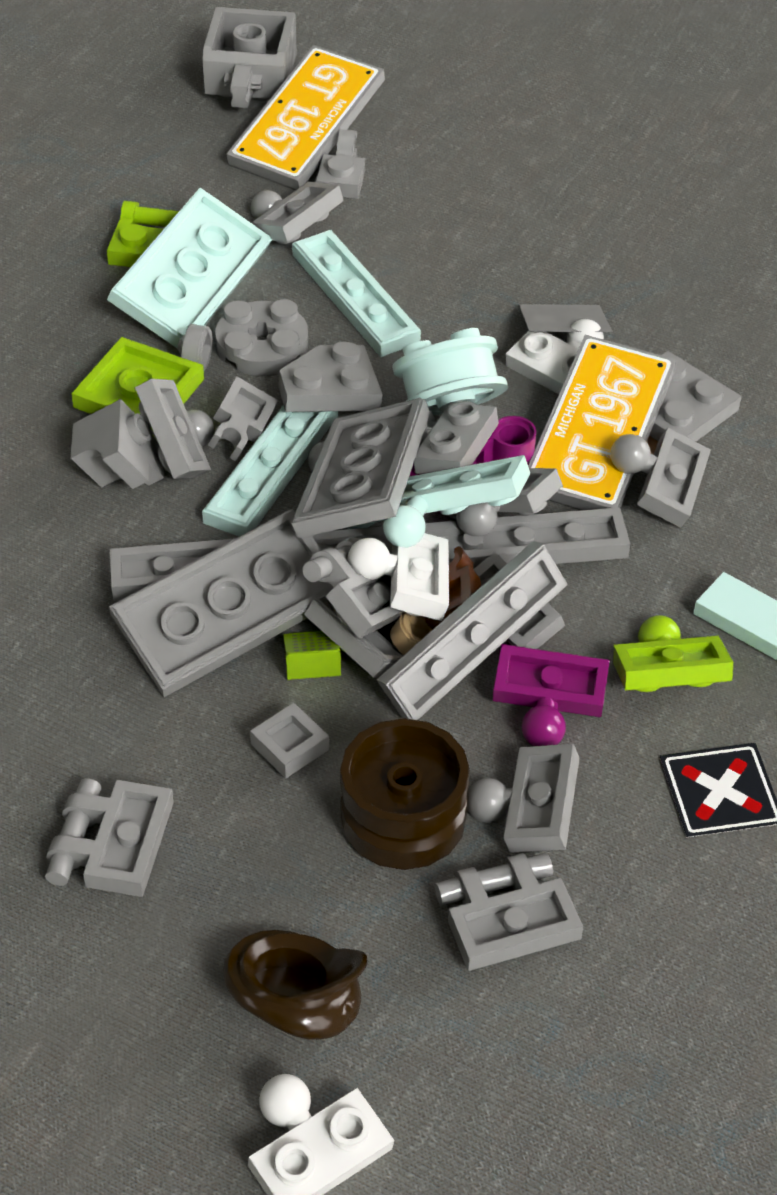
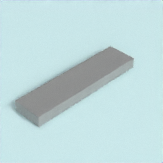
(472, 632)

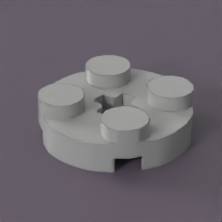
(244, 322)

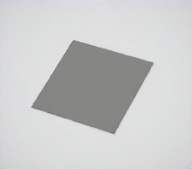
(561, 317)

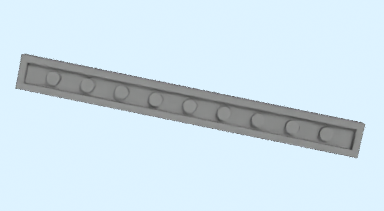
(566, 535)

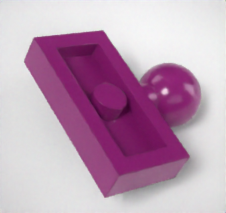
(549, 685)

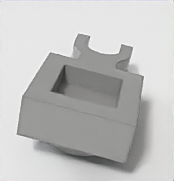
(242, 415)

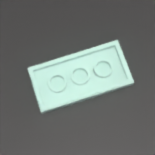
(190, 268)

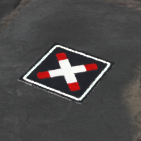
(720, 789)

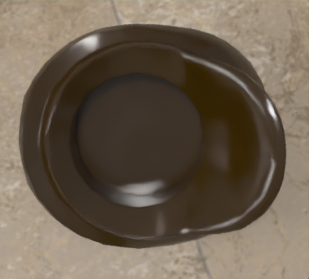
(296, 982)

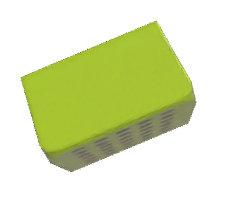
(311, 655)

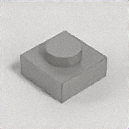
(289, 740)

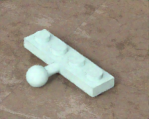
(450, 493)

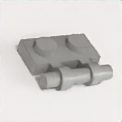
(358, 601)
(125, 842)
(510, 923)

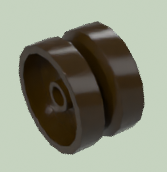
(404, 793)

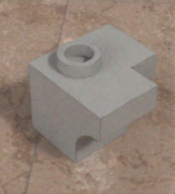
(116, 446)

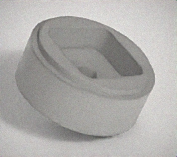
(196, 344)

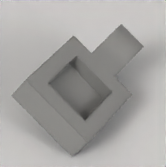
(344, 167)

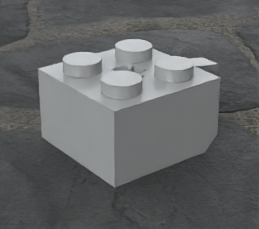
(248, 53)

